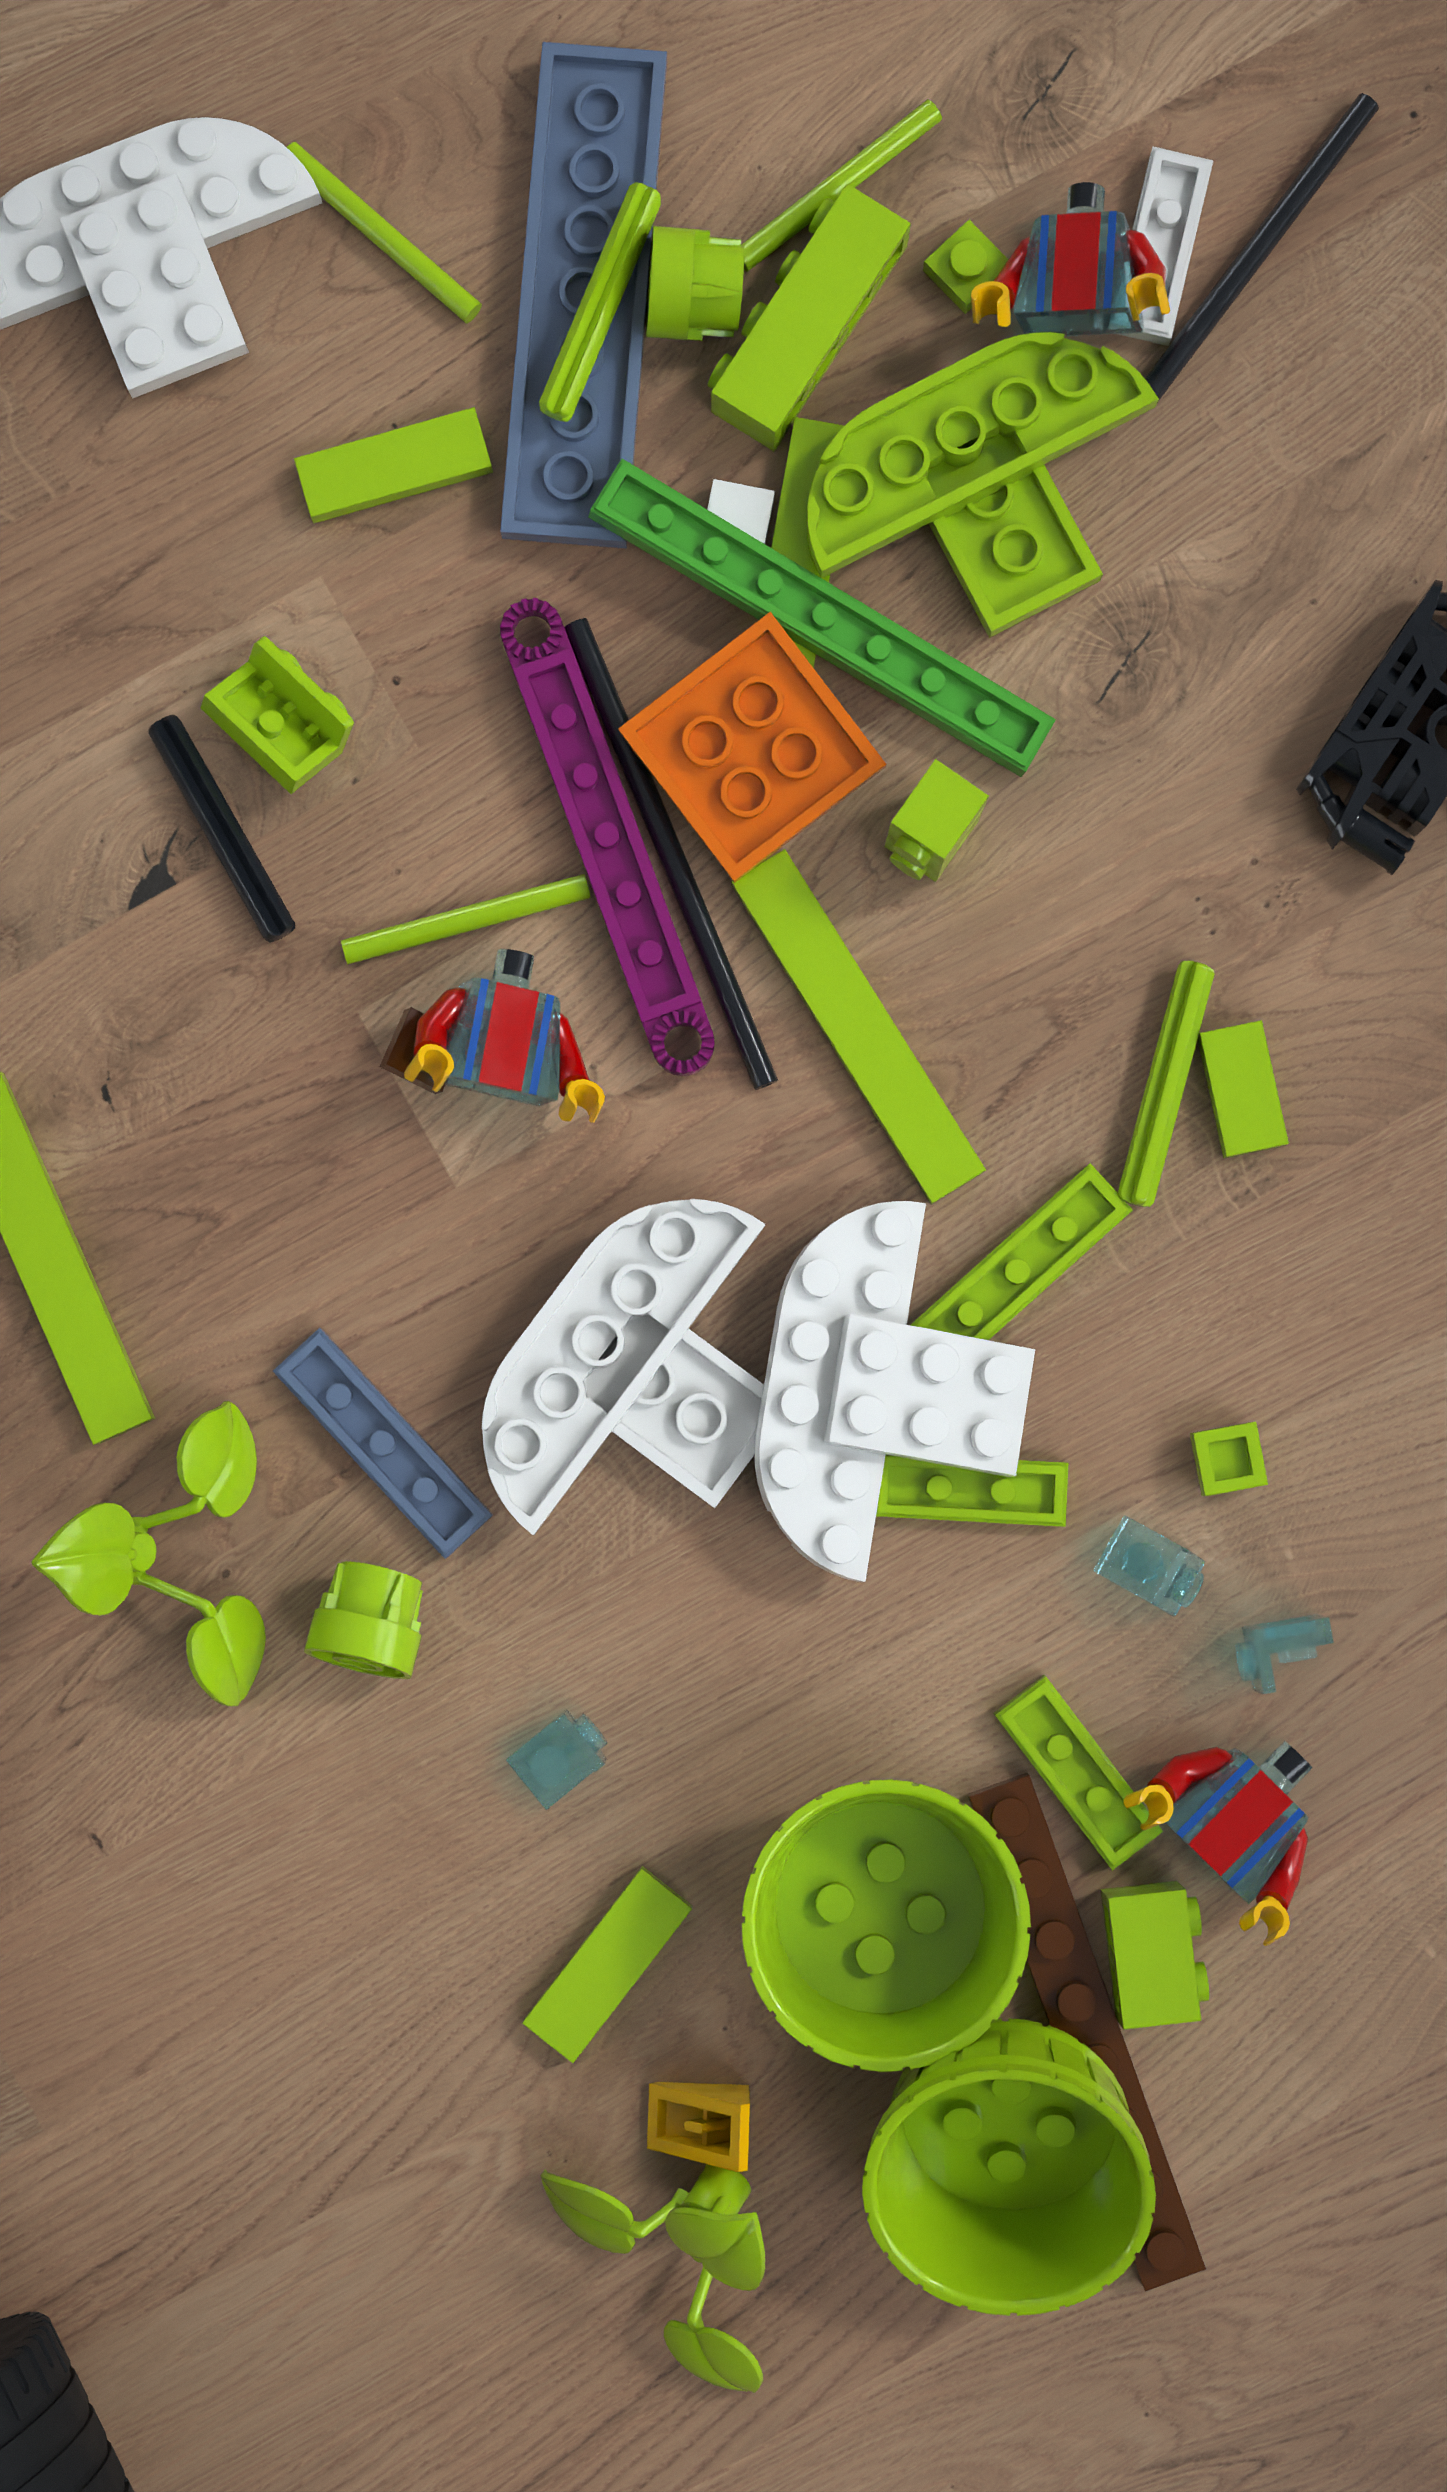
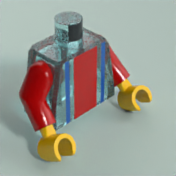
(1077, 273)
(504, 1042)
(1237, 1823)

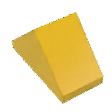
(700, 2122)

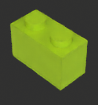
(934, 822)
(1153, 1954)

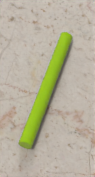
(851, 173)
(388, 238)
(465, 919)

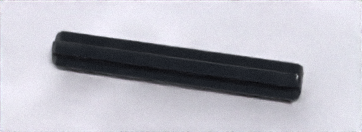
(221, 828)

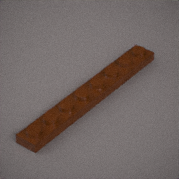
(1080, 2005)

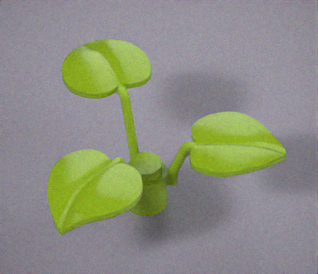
(108, 1551)
(701, 2225)

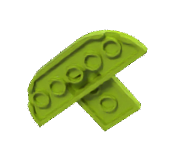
(971, 463)

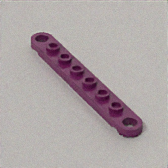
(607, 836)

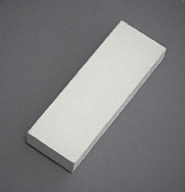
(1169, 219)

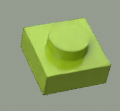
(964, 263)
(1228, 1459)

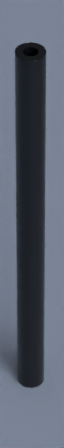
(1261, 244)

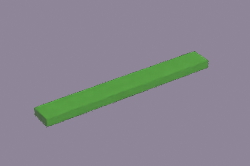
(821, 617)

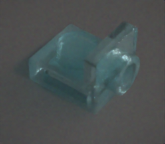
(1151, 1567)
(1290, 1638)
(559, 1757)

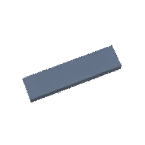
(383, 1443)

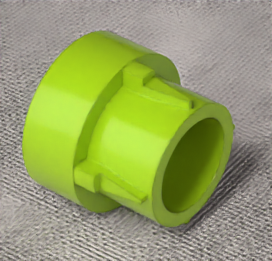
(693, 284)
(368, 1621)

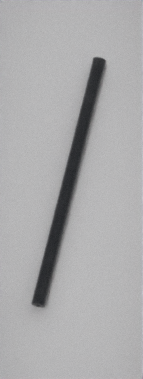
(672, 858)

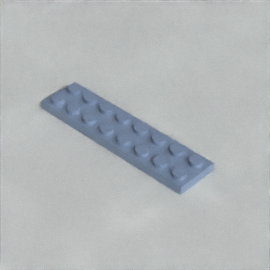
(591, 141)

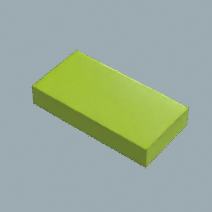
(1242, 1089)

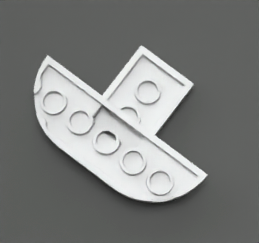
(136, 238)
(622, 1360)
(863, 1384)

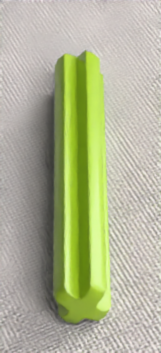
(600, 302)
(1165, 1083)

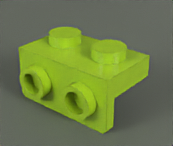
(280, 715)

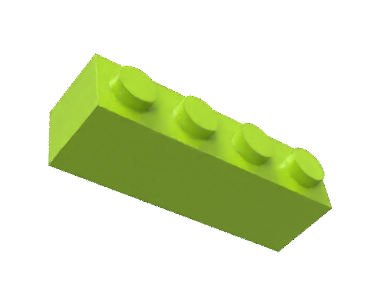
(808, 317)

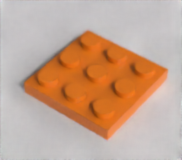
(752, 747)

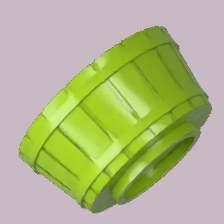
(886, 1925)
(1010, 2174)

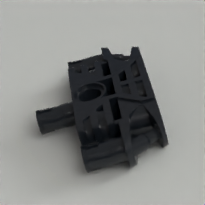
(1378, 726)

